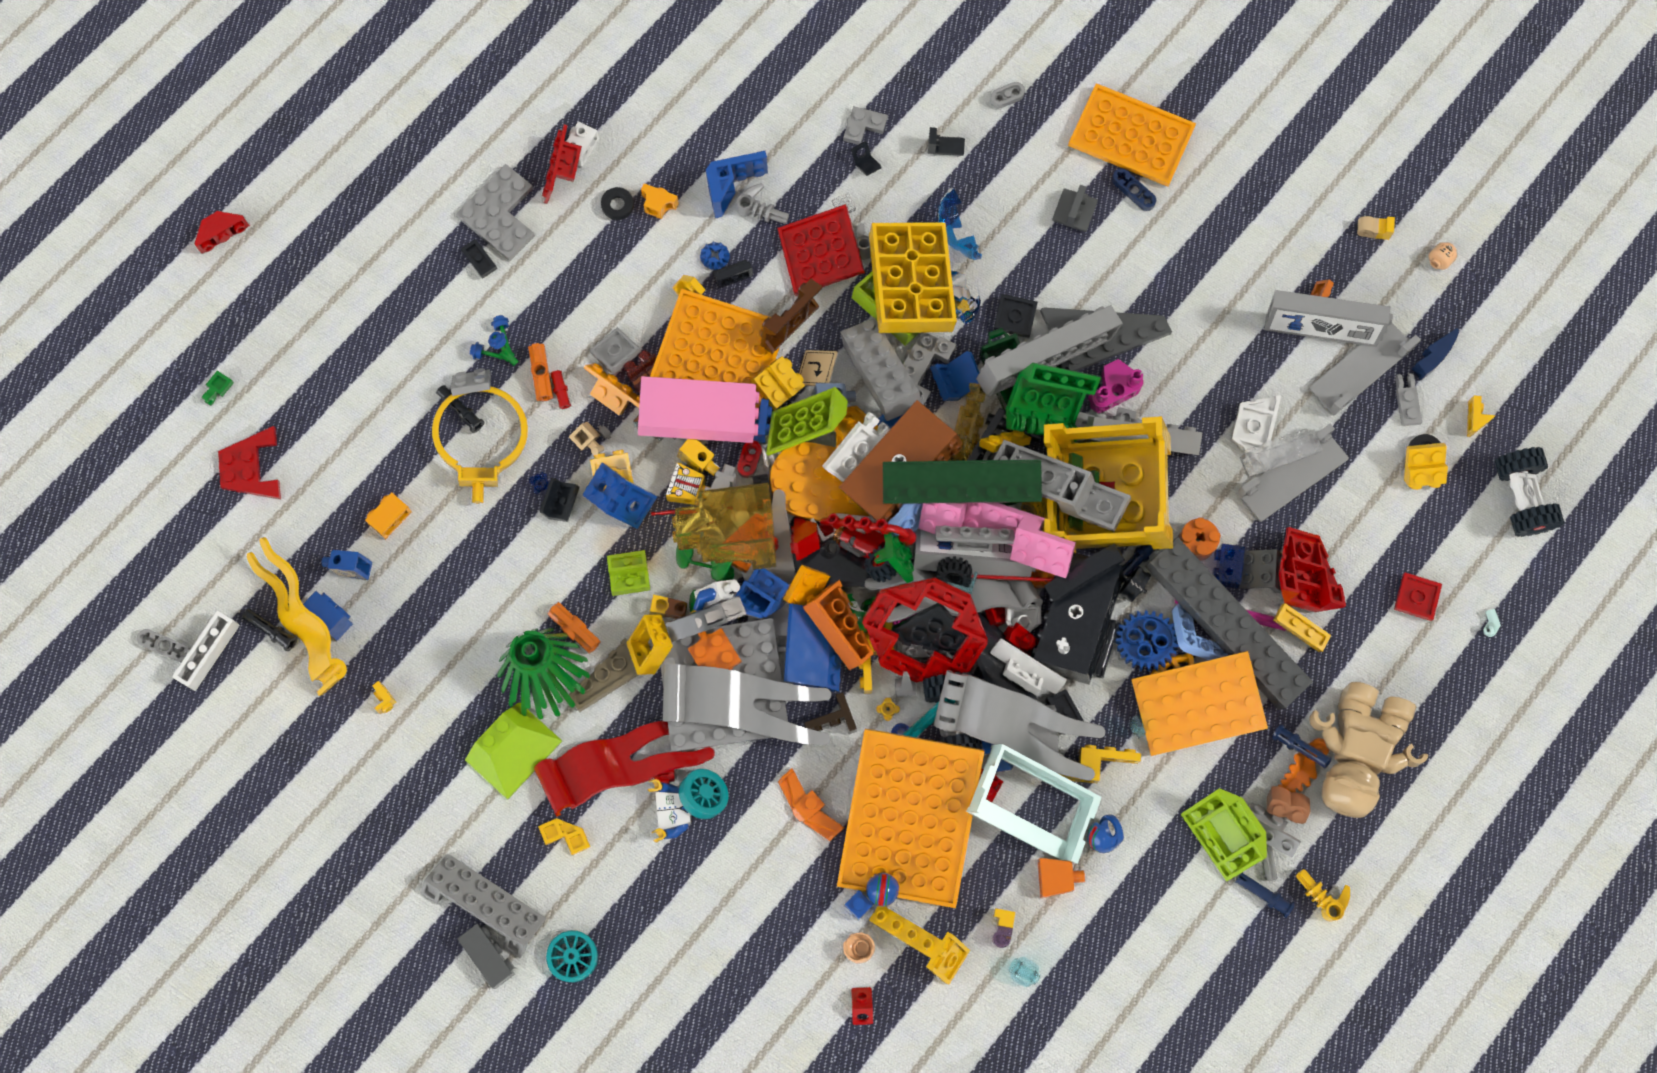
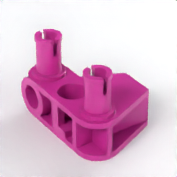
(1119, 380)

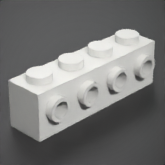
(206, 650)

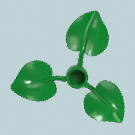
(719, 571)

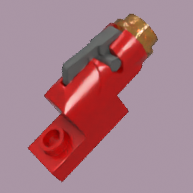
(857, 542)

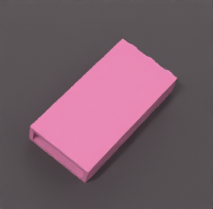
(698, 409)

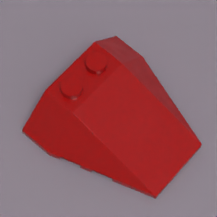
(1306, 574)

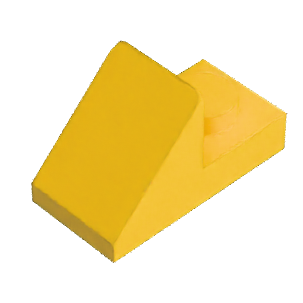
(1475, 418)

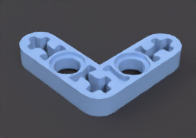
(1189, 641)

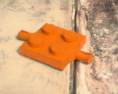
(715, 651)

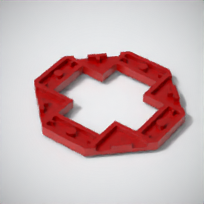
(911, 596)

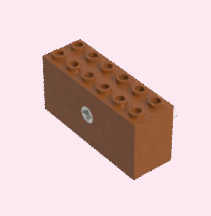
(914, 437)

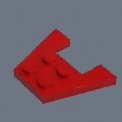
(241, 468)

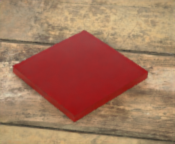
(821, 248)

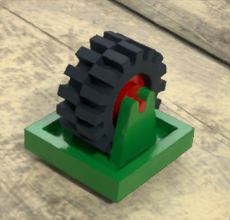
(890, 560)

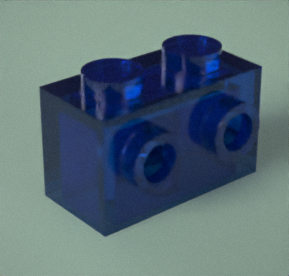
(1229, 565)

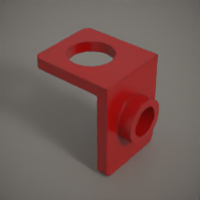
(862, 1005)

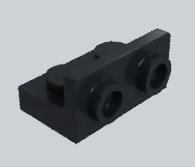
(732, 273)

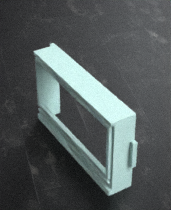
(1006, 821)

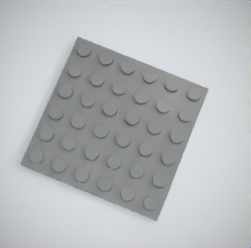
(758, 650)

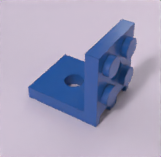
(619, 496)

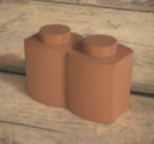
(1287, 804)

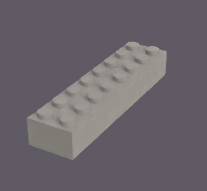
(1051, 349)

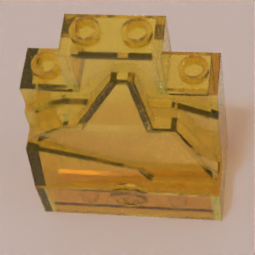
(729, 526)

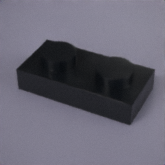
(478, 258)

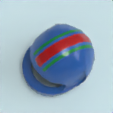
(1100, 837)
(882, 889)

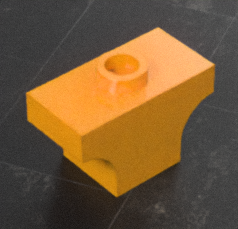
(658, 200)

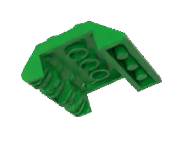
(1047, 397)

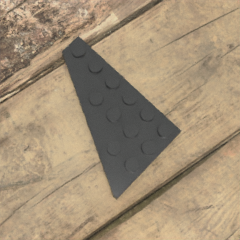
(1133, 333)

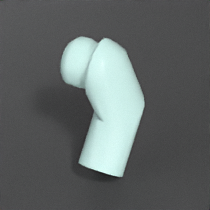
(1493, 623)

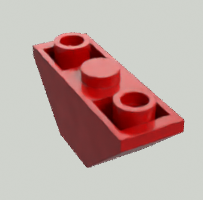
(218, 229)
(804, 538)

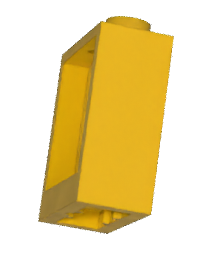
(649, 660)

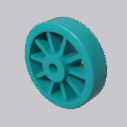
(701, 796)
(571, 956)

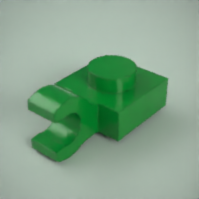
(217, 385)

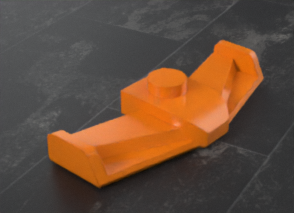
(807, 807)

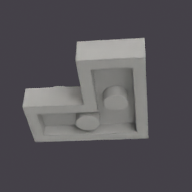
(863, 120)

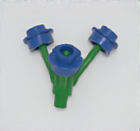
(496, 340)

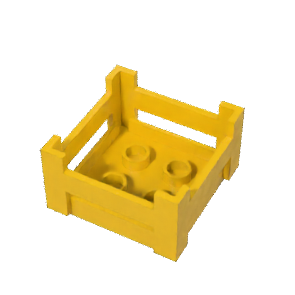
(1137, 469)

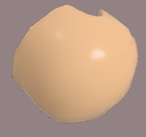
(859, 947)

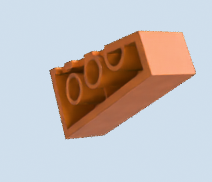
(839, 625)

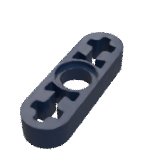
(1120, 184)

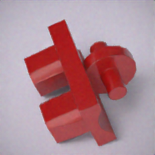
(1021, 638)

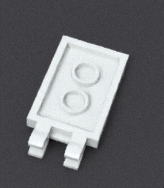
(855, 447)

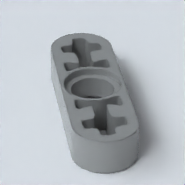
(156, 647)

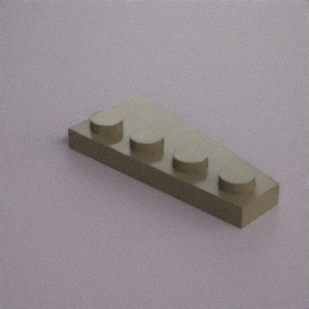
(606, 678)

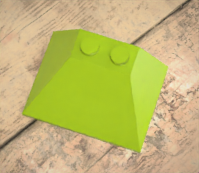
(512, 749)
(1227, 832)

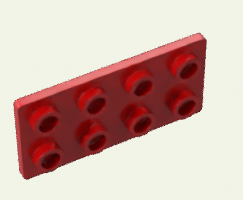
(562, 162)

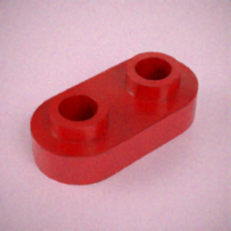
(748, 459)

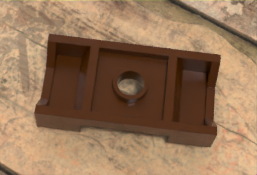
(780, 328)

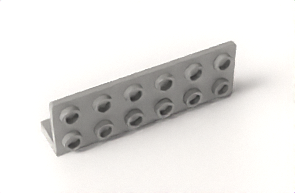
(1361, 369)
(1283, 484)
(484, 902)

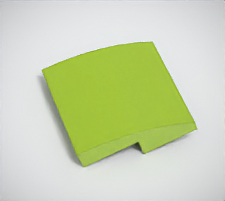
(628, 573)

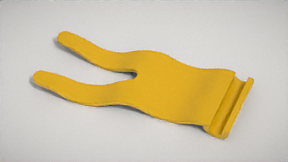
(300, 620)

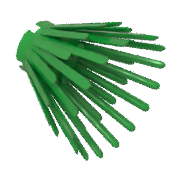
(541, 669)

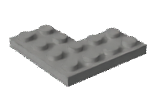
(490, 213)

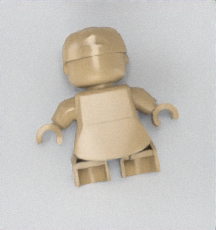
(1363, 748)

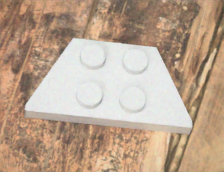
(1255, 422)

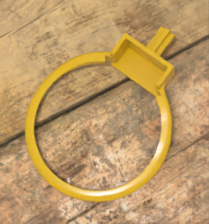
(480, 477)

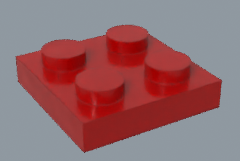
(1418, 596)

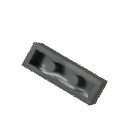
(487, 955)

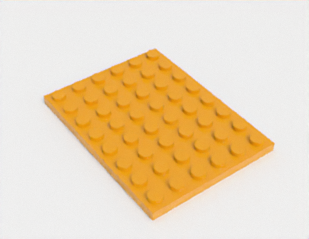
(911, 816)

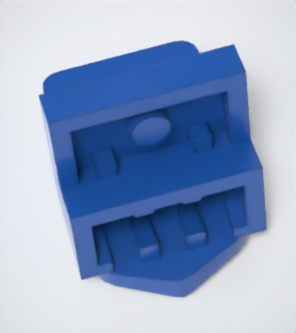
(762, 593)

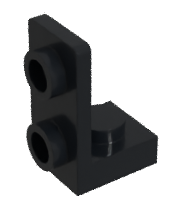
(945, 145)

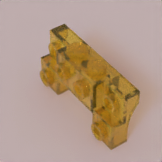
(969, 422)

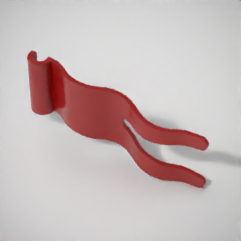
(607, 765)

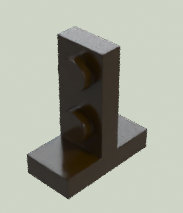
(835, 718)

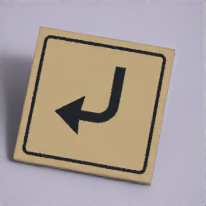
(817, 366)

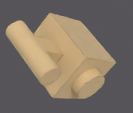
(585, 437)

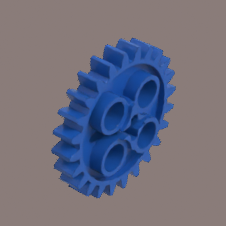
(1132, 648)

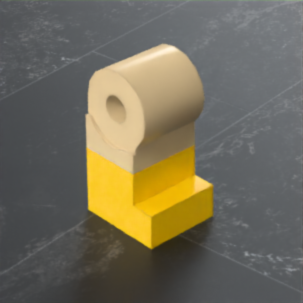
(1376, 227)

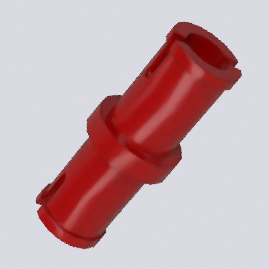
(560, 389)

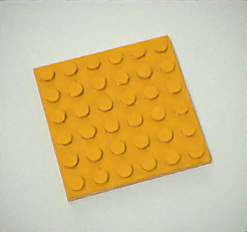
(712, 342)

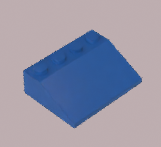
(809, 656)

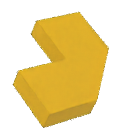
(558, 829)

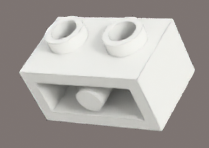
(585, 137)

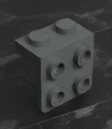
(1261, 570)

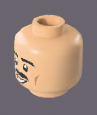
(1442, 255)

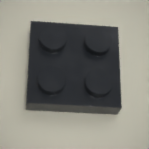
(1015, 315)

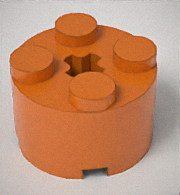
(1203, 530)

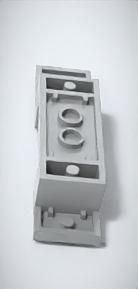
(1071, 487)

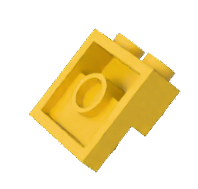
(778, 382)
(618, 462)
(1425, 466)

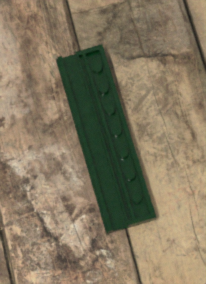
(962, 481)

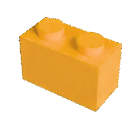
(388, 515)

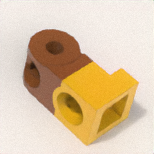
(667, 607)

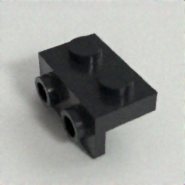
(559, 500)
(1064, 705)

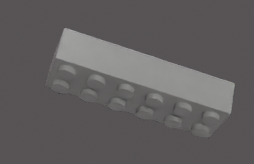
(880, 368)

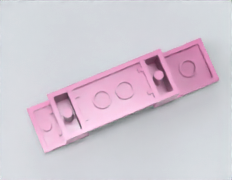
(1030, 543)

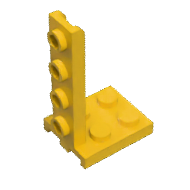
(945, 954)

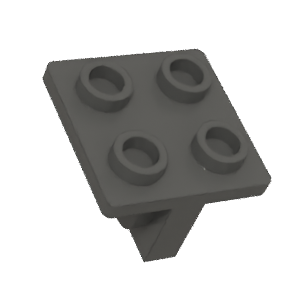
(1075, 209)

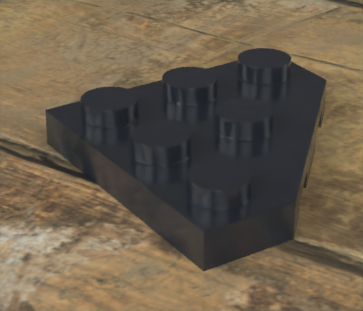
(931, 630)

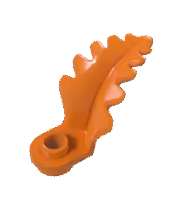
(1303, 768)

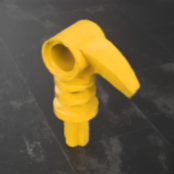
(1314, 889)

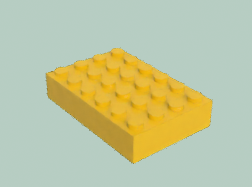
(912, 278)

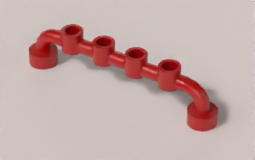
(833, 522)

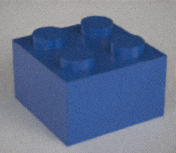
(334, 617)

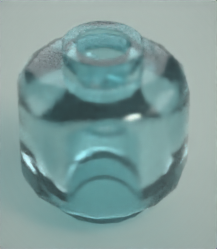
(1024, 971)

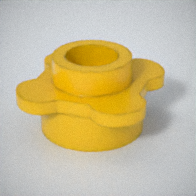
(888, 704)

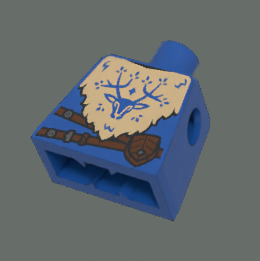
(348, 564)

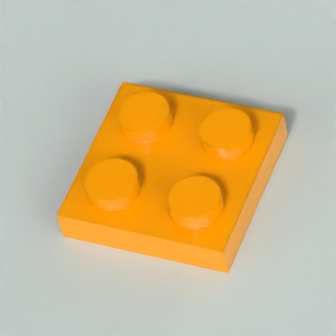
(805, 585)

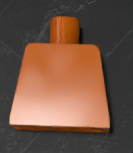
(1057, 877)

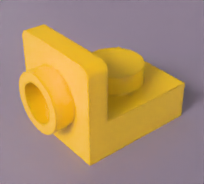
(688, 283)
(383, 694)

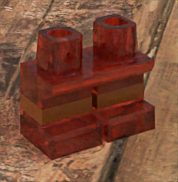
(643, 369)

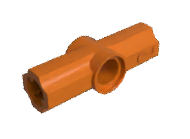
(539, 362)
(573, 627)

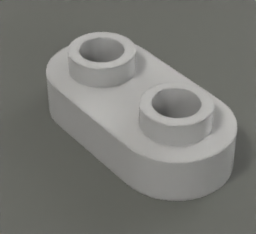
(1006, 94)

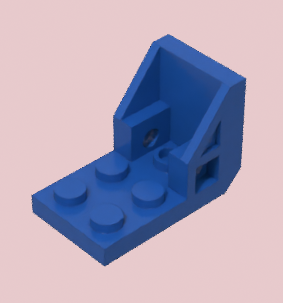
(723, 172)

